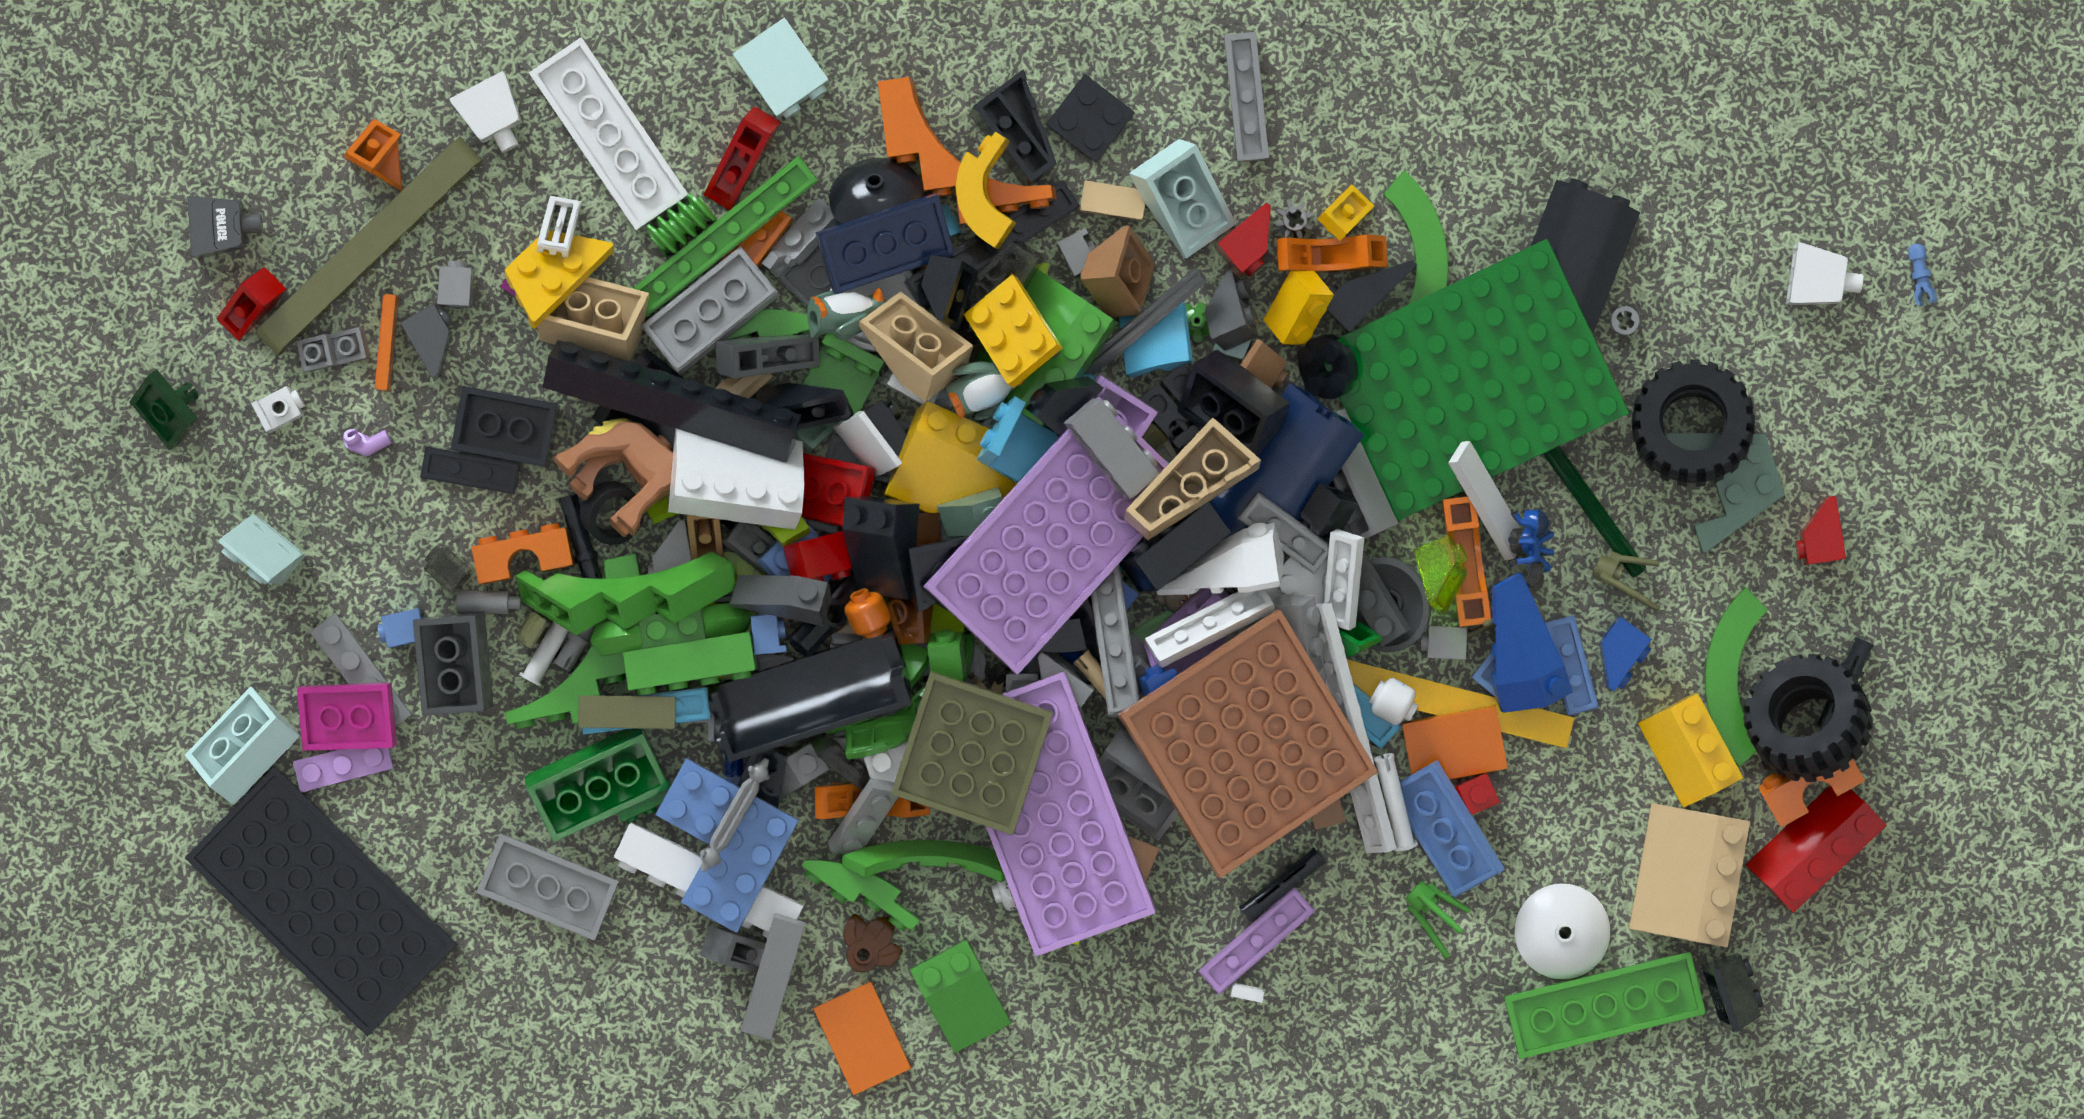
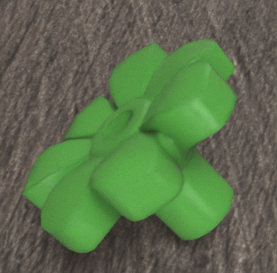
(1201, 328)

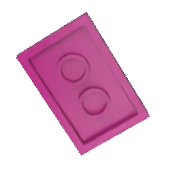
(346, 716)

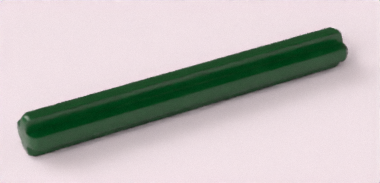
(1593, 508)

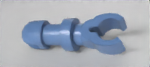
(1917, 255)

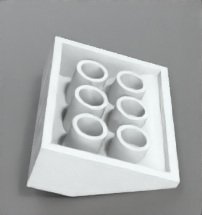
(735, 483)

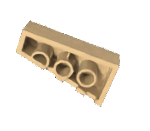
(1194, 477)

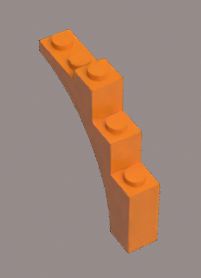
(911, 136)

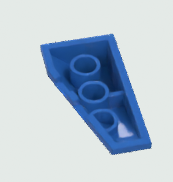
(1527, 661)

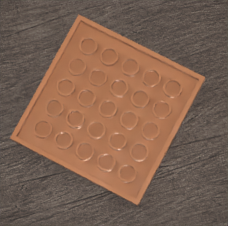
(1248, 743)

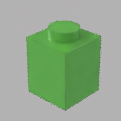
(947, 653)

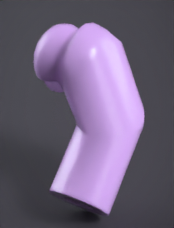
(364, 444)

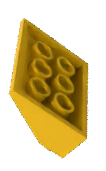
(942, 461)

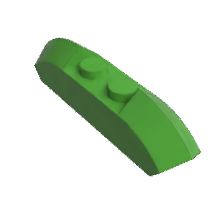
(660, 631)

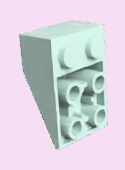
(262, 549)

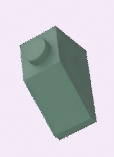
(967, 513)

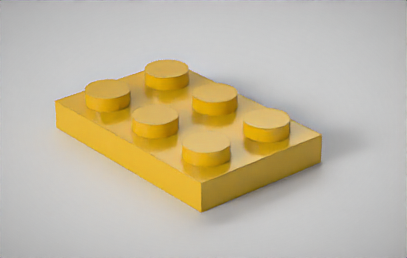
(1013, 331)

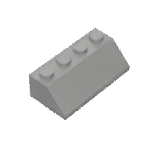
(1363, 487)

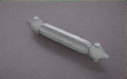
(734, 815)

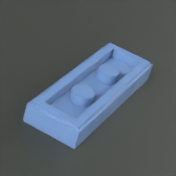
(1569, 645)

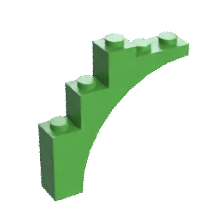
(587, 675)

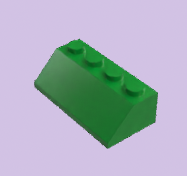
(596, 782)

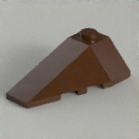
(908, 624)

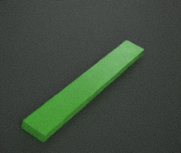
(727, 233)

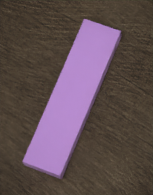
(1256, 940)

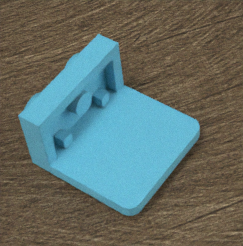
(1014, 441)

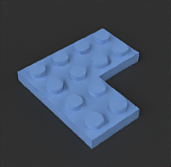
(729, 888)

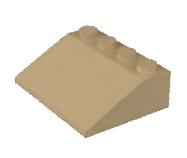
(1689, 875)

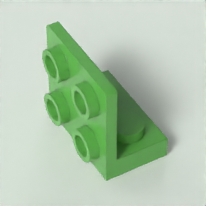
(846, 369)

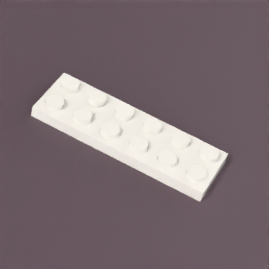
(608, 134)

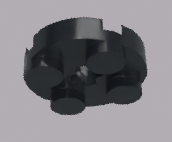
(1314, 374)

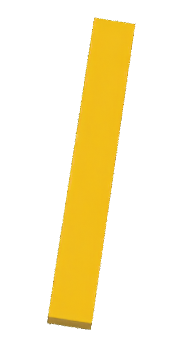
(1445, 699)

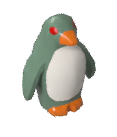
(841, 312)
(978, 389)

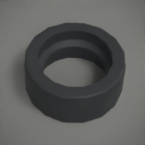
(590, 508)

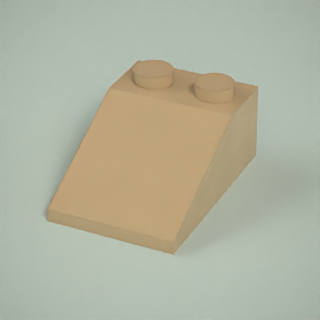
(915, 345)

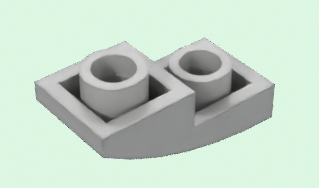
(333, 349)

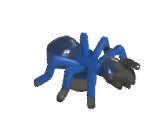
(1530, 542)

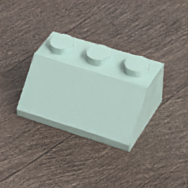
(241, 746)

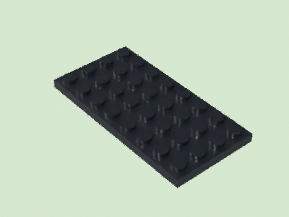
(321, 901)

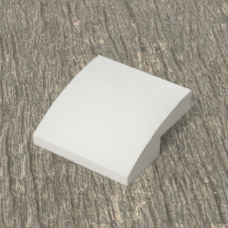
(867, 443)

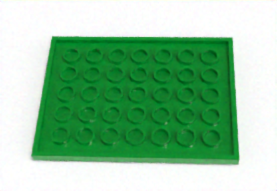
(1480, 363)

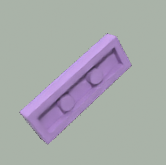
(340, 766)

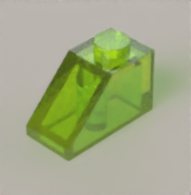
(1441, 571)

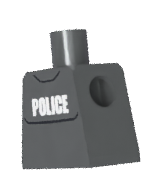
(219, 226)

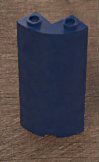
(1299, 457)

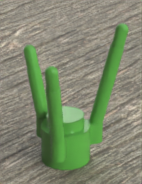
(1423, 899)

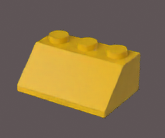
(1690, 750)

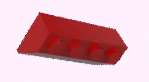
(1815, 846)

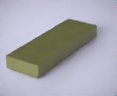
(627, 712)

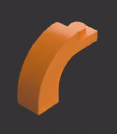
(1332, 255)
(838, 798)

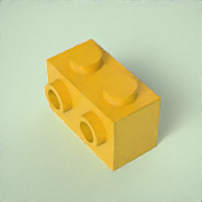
(1298, 307)

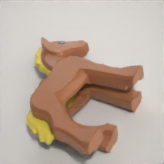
(641, 452)

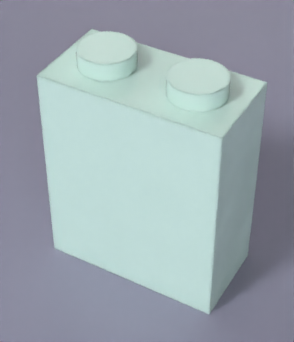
(782, 69)

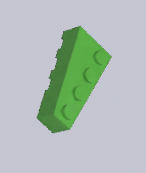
(690, 661)

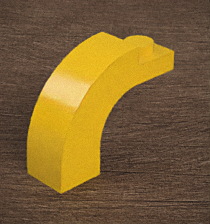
(973, 194)

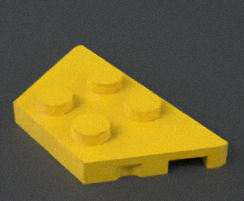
(547, 279)

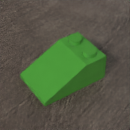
(960, 995)

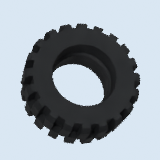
(1693, 381)
(1791, 685)

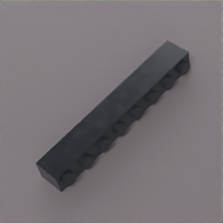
(672, 400)

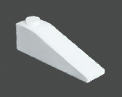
(1244, 560)

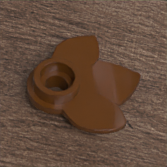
(872, 938)

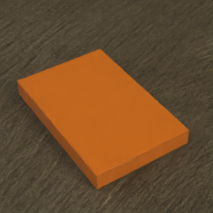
(1460, 741)
(862, 1038)

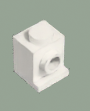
(269, 418)

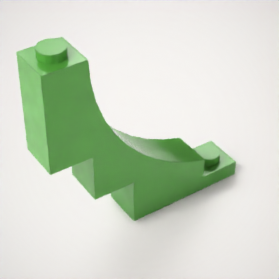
(585, 602)

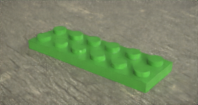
(1604, 1005)

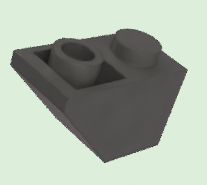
(1229, 313)

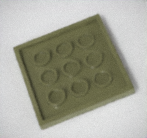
(972, 752)

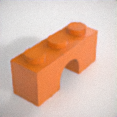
(494, 557)
(1786, 795)

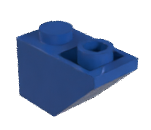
(1620, 650)

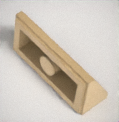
(1112, 201)

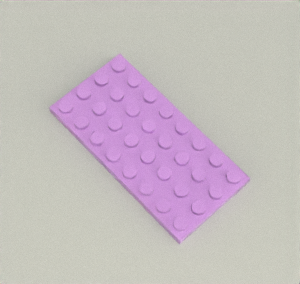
(1039, 553)
(1070, 848)

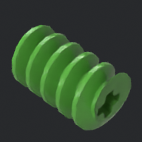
(681, 224)

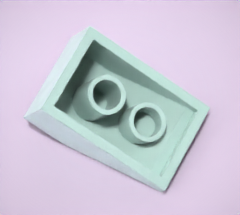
(1183, 196)

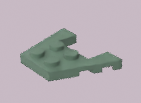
(1742, 493)

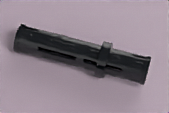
(583, 547)
(1859, 649)
(1308, 864)

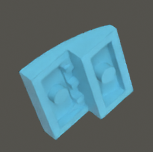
(1162, 346)

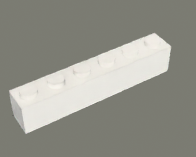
(678, 865)

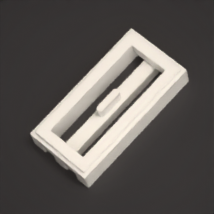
(554, 245)

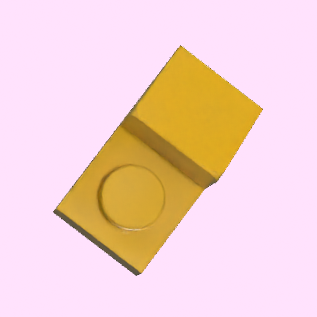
(1345, 212)

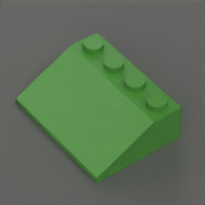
(1078, 328)

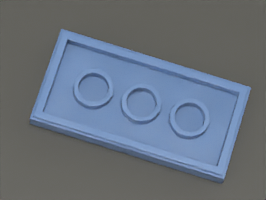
(1448, 830)

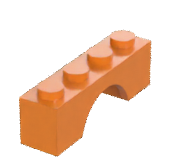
(1463, 528)

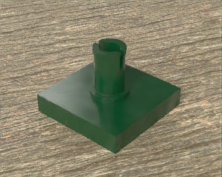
(165, 408)

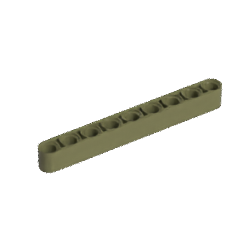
(363, 250)

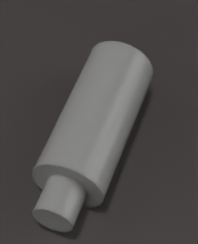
(486, 601)

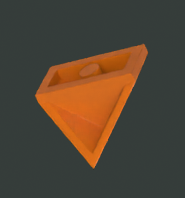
(378, 153)

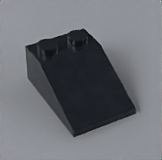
(877, 541)
(1732, 991)

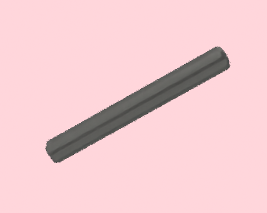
(1147, 319)

